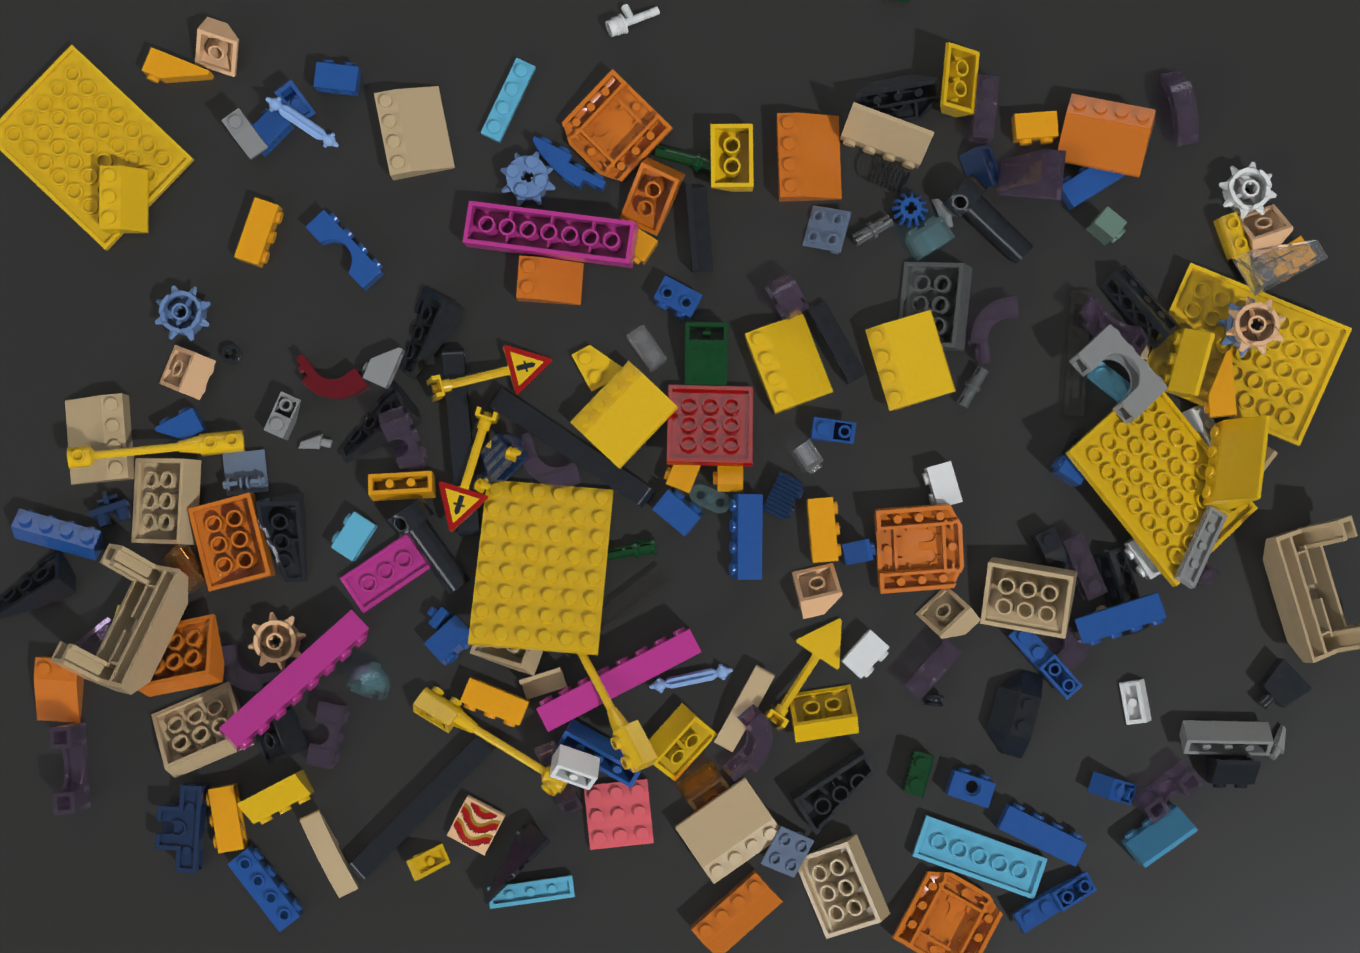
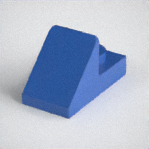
(293, 97)

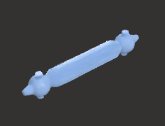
(301, 121)
(691, 678)

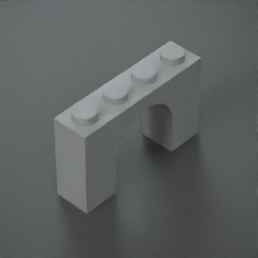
(1144, 385)

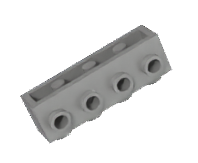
(1226, 737)

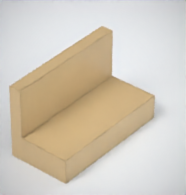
(543, 682)

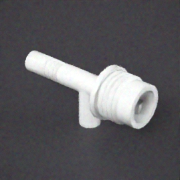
(619, 24)

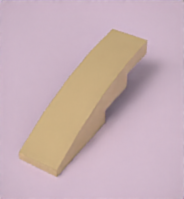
(751, 694)
(328, 853)

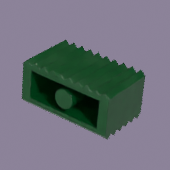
(917, 773)

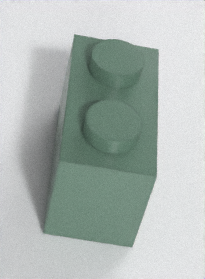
(1107, 226)

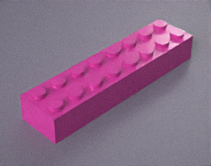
(550, 234)
(295, 679)
(618, 679)

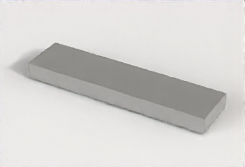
(1200, 547)

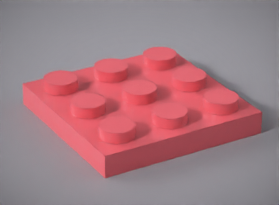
(618, 814)

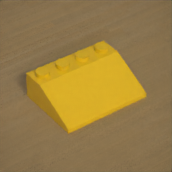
(910, 360)
(788, 363)
(624, 414)
(1236, 462)

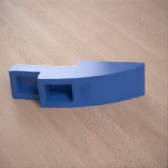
(560, 161)
(1046, 662)
(1053, 901)

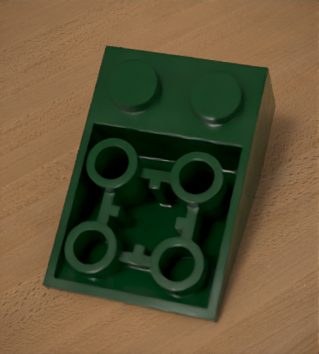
(706, 353)

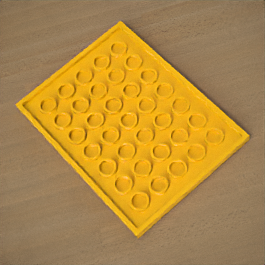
(76, 124)
(1278, 384)
(1153, 480)
(541, 568)

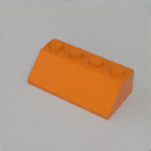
(736, 913)

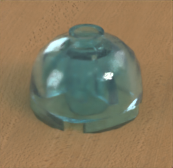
(369, 681)

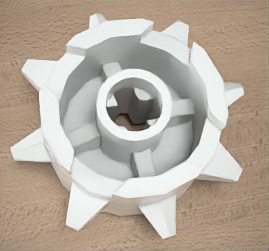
(1256, 181)

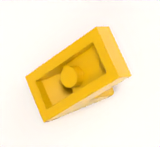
(428, 862)

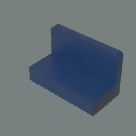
(982, 165)

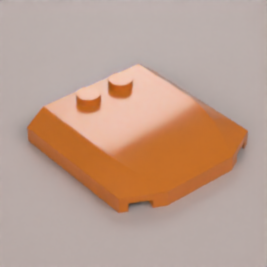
(614, 128)
(918, 548)
(948, 916)

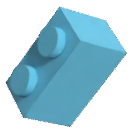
(353, 535)

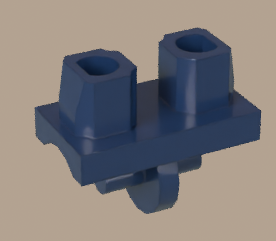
(121, 508)

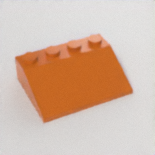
(1106, 135)
(808, 157)
(231, 542)
(190, 659)

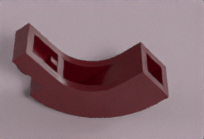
(336, 389)

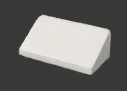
(1200, 422)
(1135, 701)

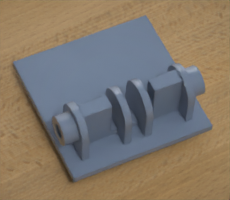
(827, 229)
(245, 472)
(787, 851)

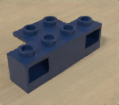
(184, 827)

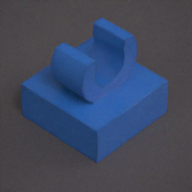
(439, 617)

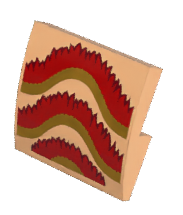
(476, 825)

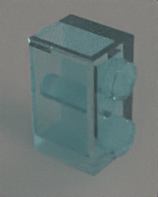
(928, 238)

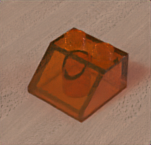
(184, 559)
(703, 785)

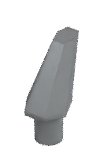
(942, 211)
(315, 442)
(1279, 743)

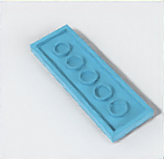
(979, 857)

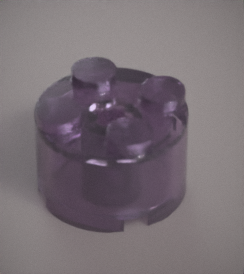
(788, 295)

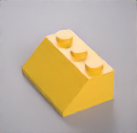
(959, 80)
(732, 157)
(123, 199)
(1188, 362)
(824, 713)
(680, 741)
(277, 798)

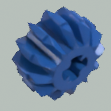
(916, 215)

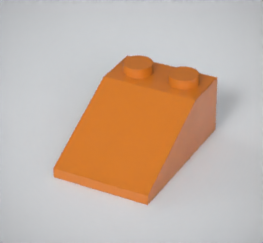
(652, 195)
(549, 280)
(57, 692)

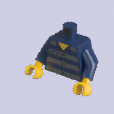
(500, 458)

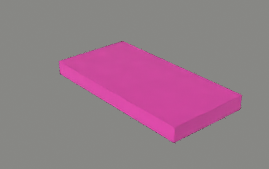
(384, 573)

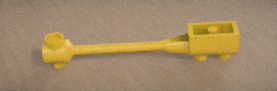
(1231, 236)
(203, 444)
(449, 714)
(626, 736)

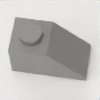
(244, 133)
(383, 367)

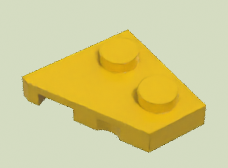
(595, 367)

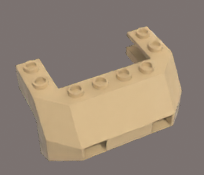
(1307, 591)
(138, 629)

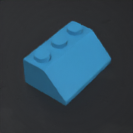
(1157, 839)

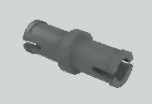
(872, 230)
(972, 386)

